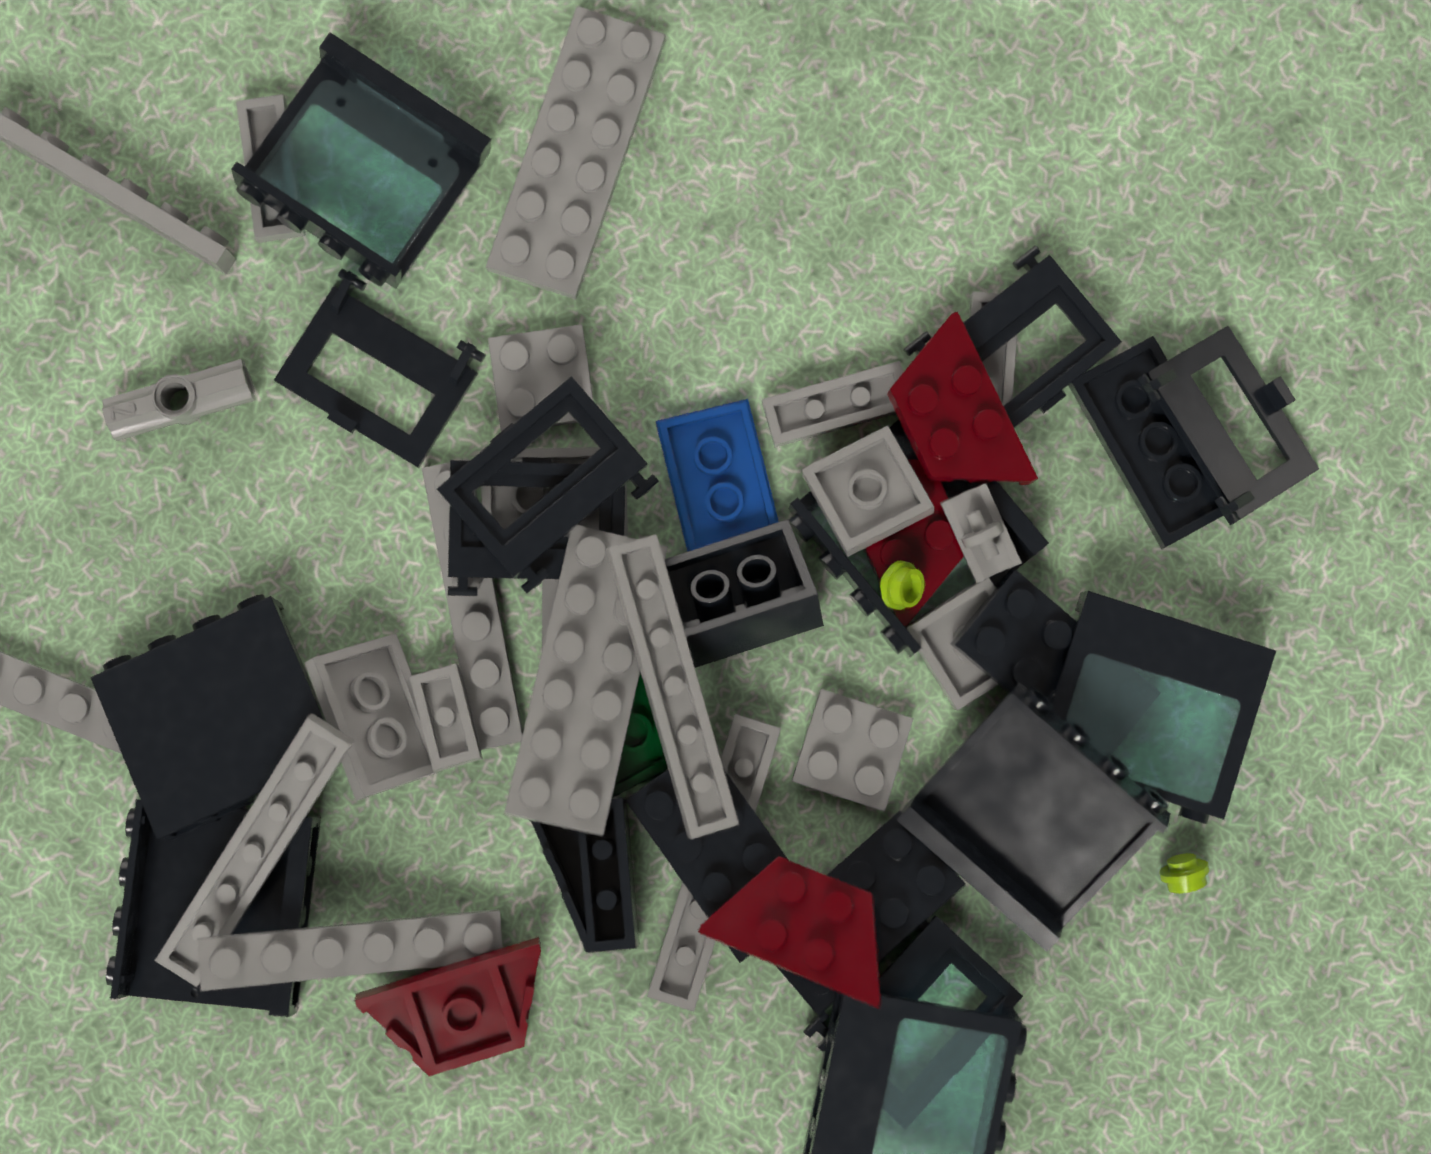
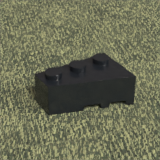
(596, 879)

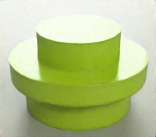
(902, 585)
(1184, 873)

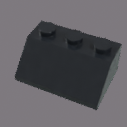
(743, 593)

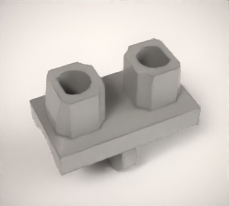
(980, 532)

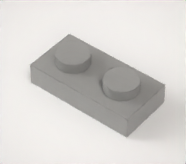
(445, 717)

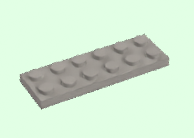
(576, 152)
(578, 696)

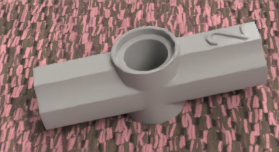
(150, 408)

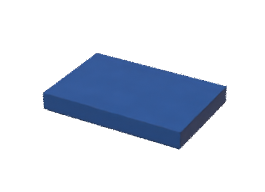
(716, 473)

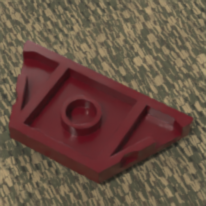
(957, 414)
(925, 544)
(805, 927)
(459, 1009)

